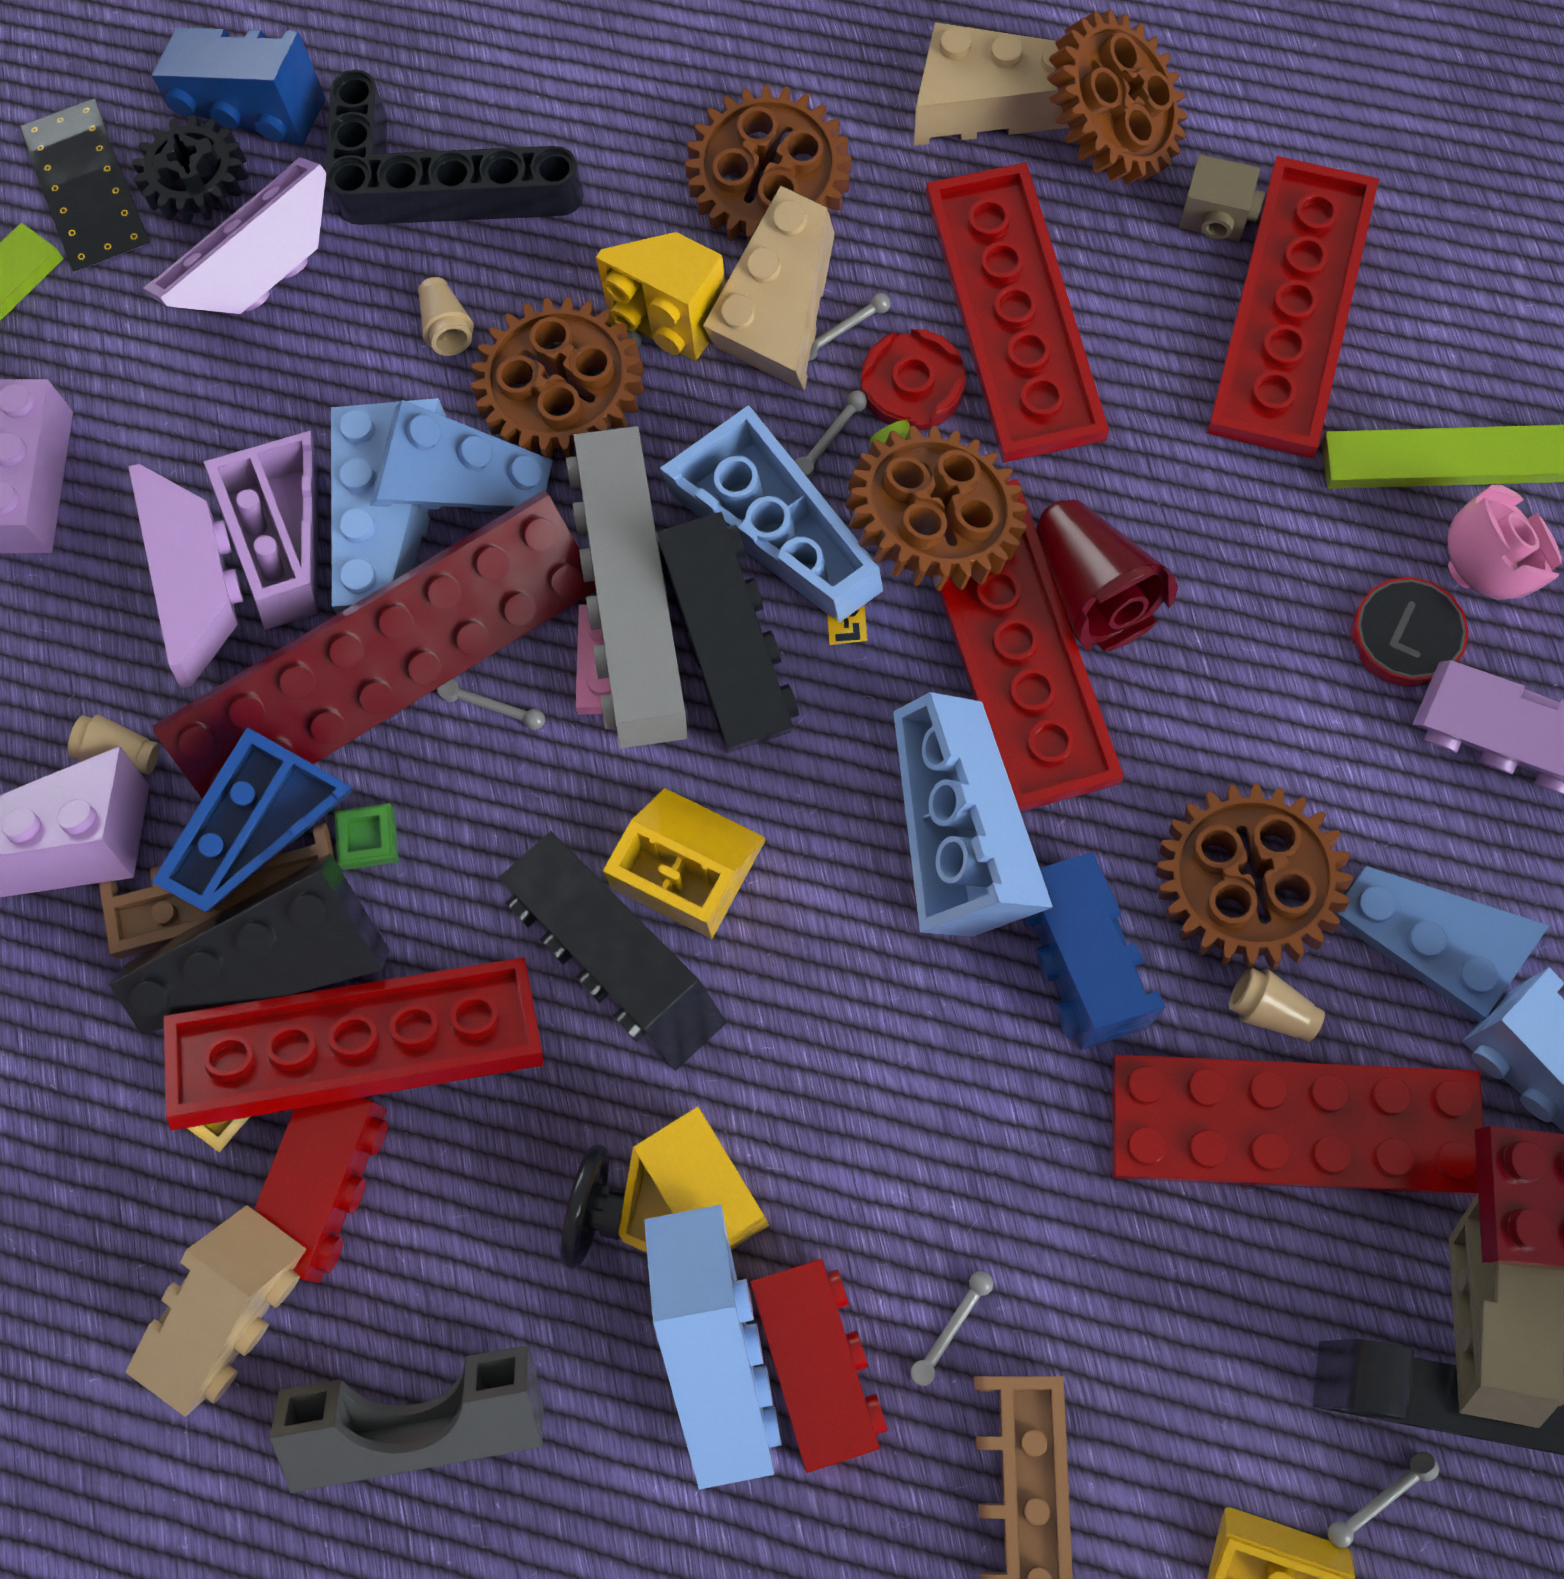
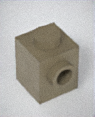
(1221, 198)

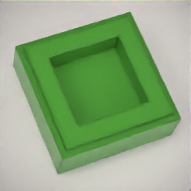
(366, 836)

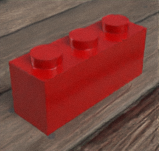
(320, 1178)
(818, 1364)

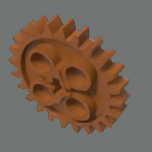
(1117, 97)
(727, 149)
(587, 345)
(936, 507)
(1305, 868)

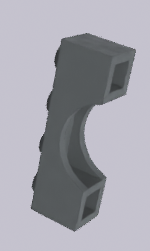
(337, 1437)

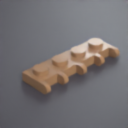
(153, 916)
(1033, 1476)

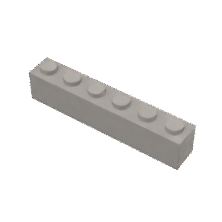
(629, 587)

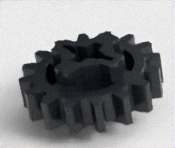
(190, 169)

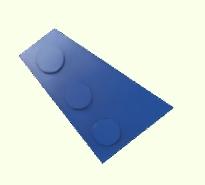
(242, 81)
(246, 820)
(1090, 956)

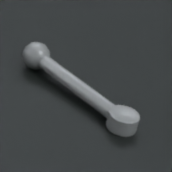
(879, 304)
(856, 402)
(451, 691)
(923, 1371)
(1422, 1467)

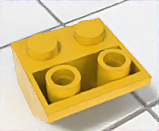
(663, 289)
(683, 861)

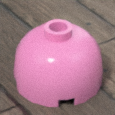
(1499, 548)

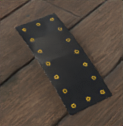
(84, 185)

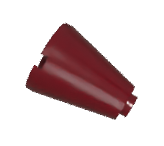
(1102, 576)

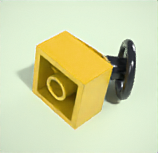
(667, 1174)

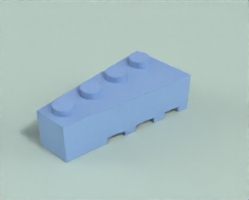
(777, 512)
(368, 541)
(963, 821)
(1526, 1044)
(710, 1348)

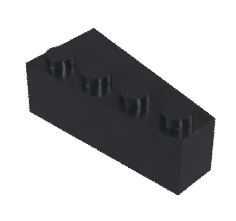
(726, 631)
(266, 947)
(613, 949)

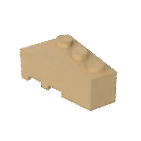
(985, 84)
(776, 290)
(216, 1310)

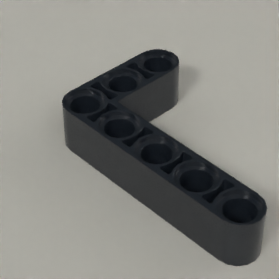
(434, 184)
(1396, 1387)

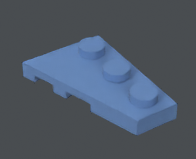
(452, 465)
(1441, 938)

